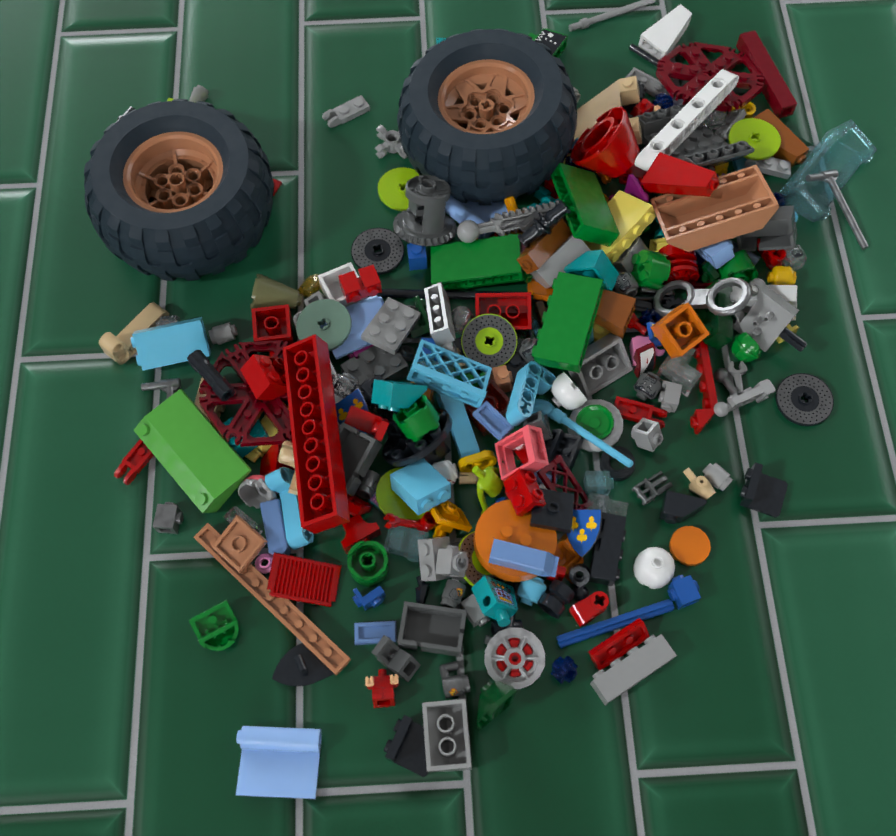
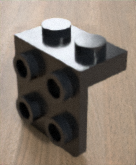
(763, 492)
(408, 746)

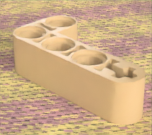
(120, 347)

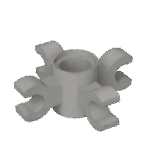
(392, 142)

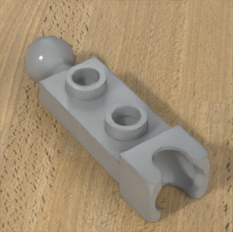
(758, 392)

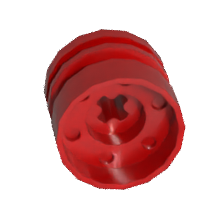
(682, 264)

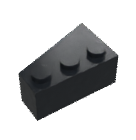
(608, 550)

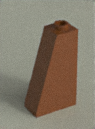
(791, 147)
(544, 247)
(615, 312)

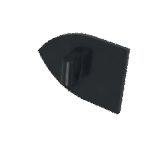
(300, 668)

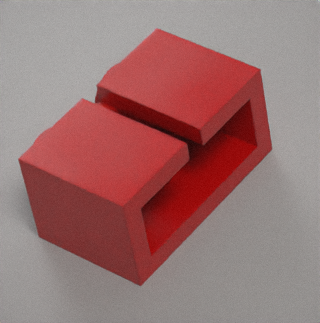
(357, 288)

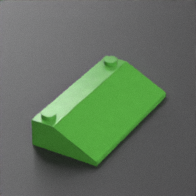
(193, 452)

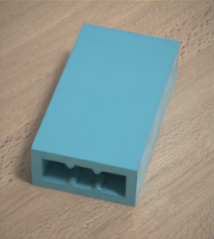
(169, 343)

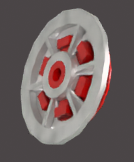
(514, 657)

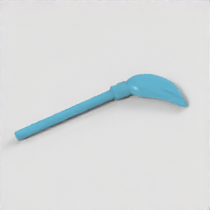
(561, 417)

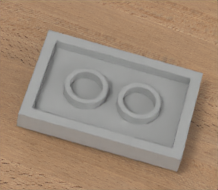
(391, 326)

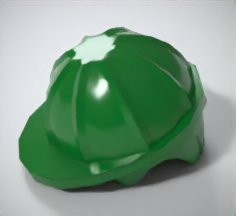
(745, 348)

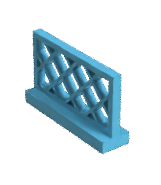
(446, 383)

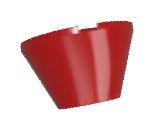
(608, 145)

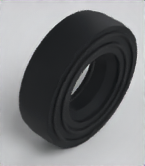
(617, 475)

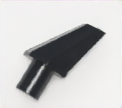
(421, 591)

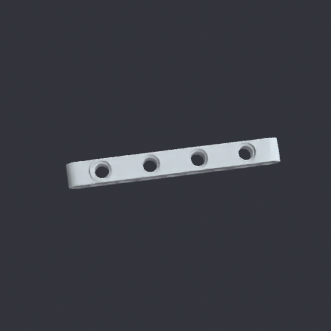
(688, 118)

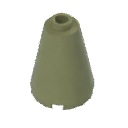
(273, 293)

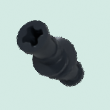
(544, 223)

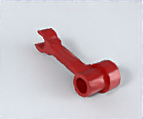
(424, 524)

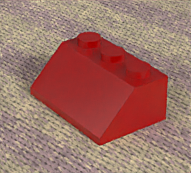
(511, 306)

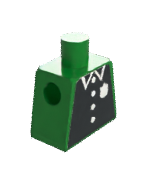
(554, 40)

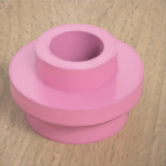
(258, 563)

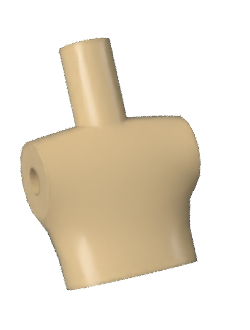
(699, 485)

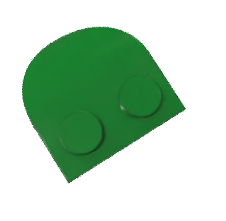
(216, 627)

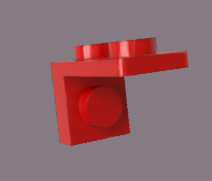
(367, 422)

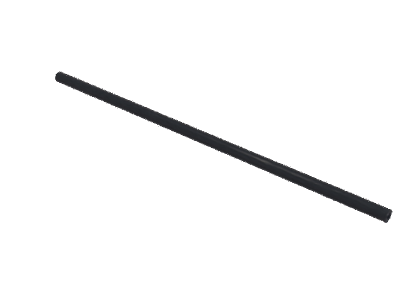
(470, 295)

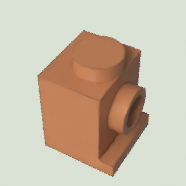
(502, 378)

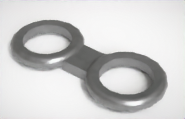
(705, 297)

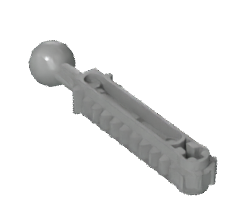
(469, 231)

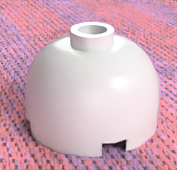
(566, 393)
(654, 567)

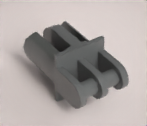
(650, 488)

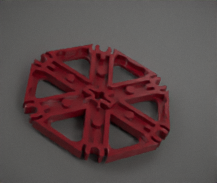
(701, 71)
(251, 407)

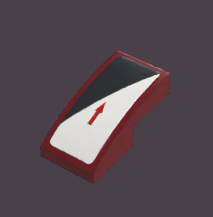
(645, 359)

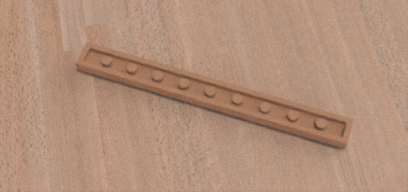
(281, 608)

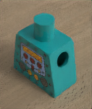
(495, 599)

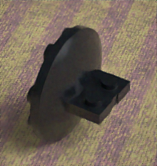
(403, 451)

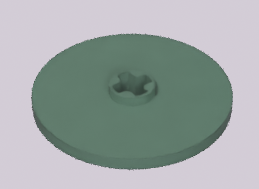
(323, 311)

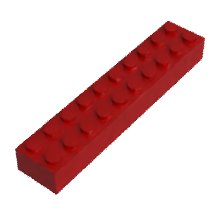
(315, 435)

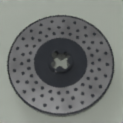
(374, 239)
(800, 385)

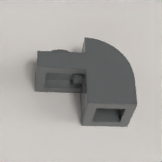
(542, 421)
(395, 659)

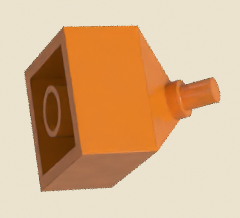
(680, 330)

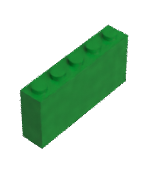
(590, 213)
(477, 263)
(568, 321)

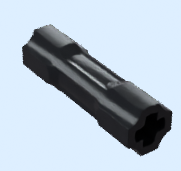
(202, 365)

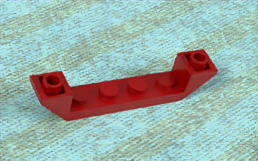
(702, 416)

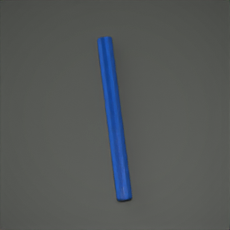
(614, 623)

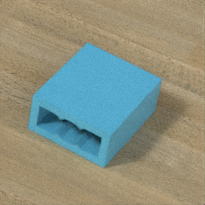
(420, 486)

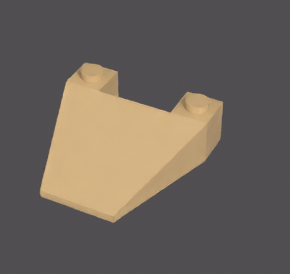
(620, 93)

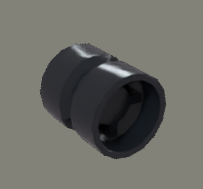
(557, 596)

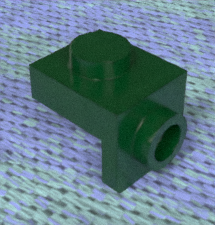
(707, 272)

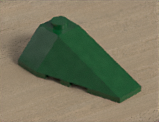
(493, 701)

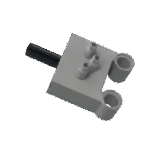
(768, 318)

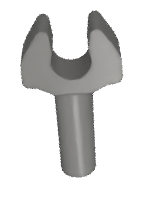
(737, 374)

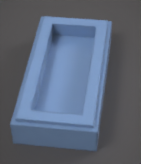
(493, 421)
(372, 632)

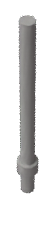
(584, 23)

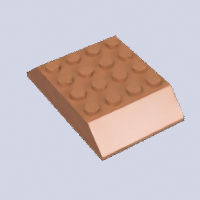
(734, 209)

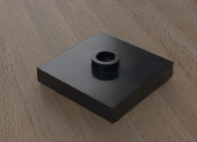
(556, 513)

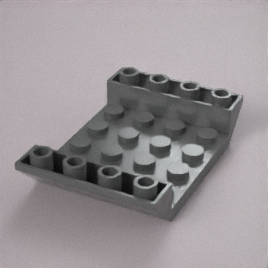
(700, 147)

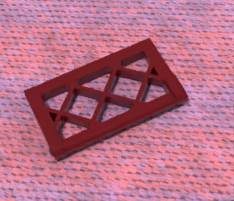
(567, 474)

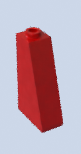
(679, 177)

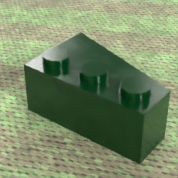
(718, 326)

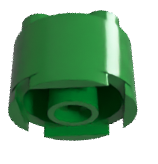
(738, 267)
(650, 269)
(417, 419)
(368, 574)

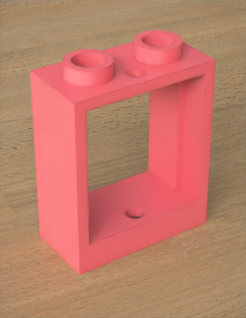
(535, 448)

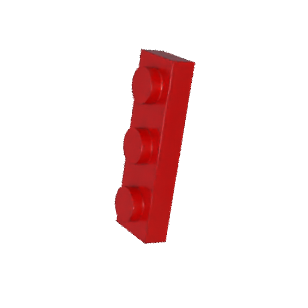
(619, 644)

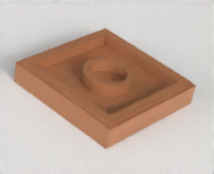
(239, 544)

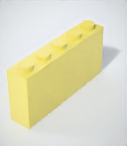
(630, 218)

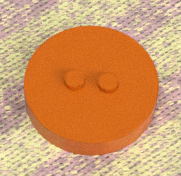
(502, 523)

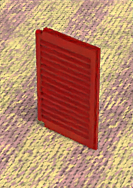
(303, 580)

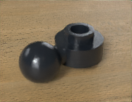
(580, 590)

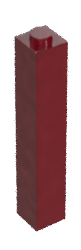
(774, 86)

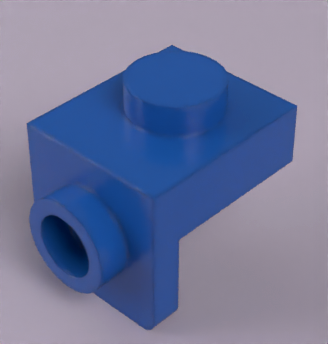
(371, 599)

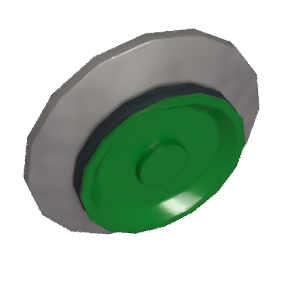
(601, 420)

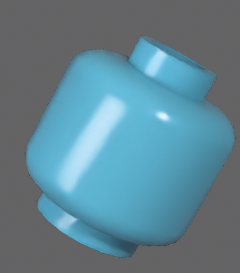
(531, 590)

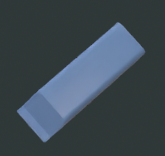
(274, 527)
(523, 558)

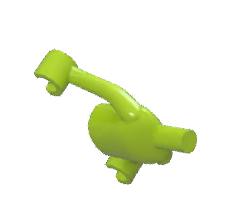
(488, 483)

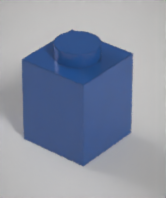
(417, 257)

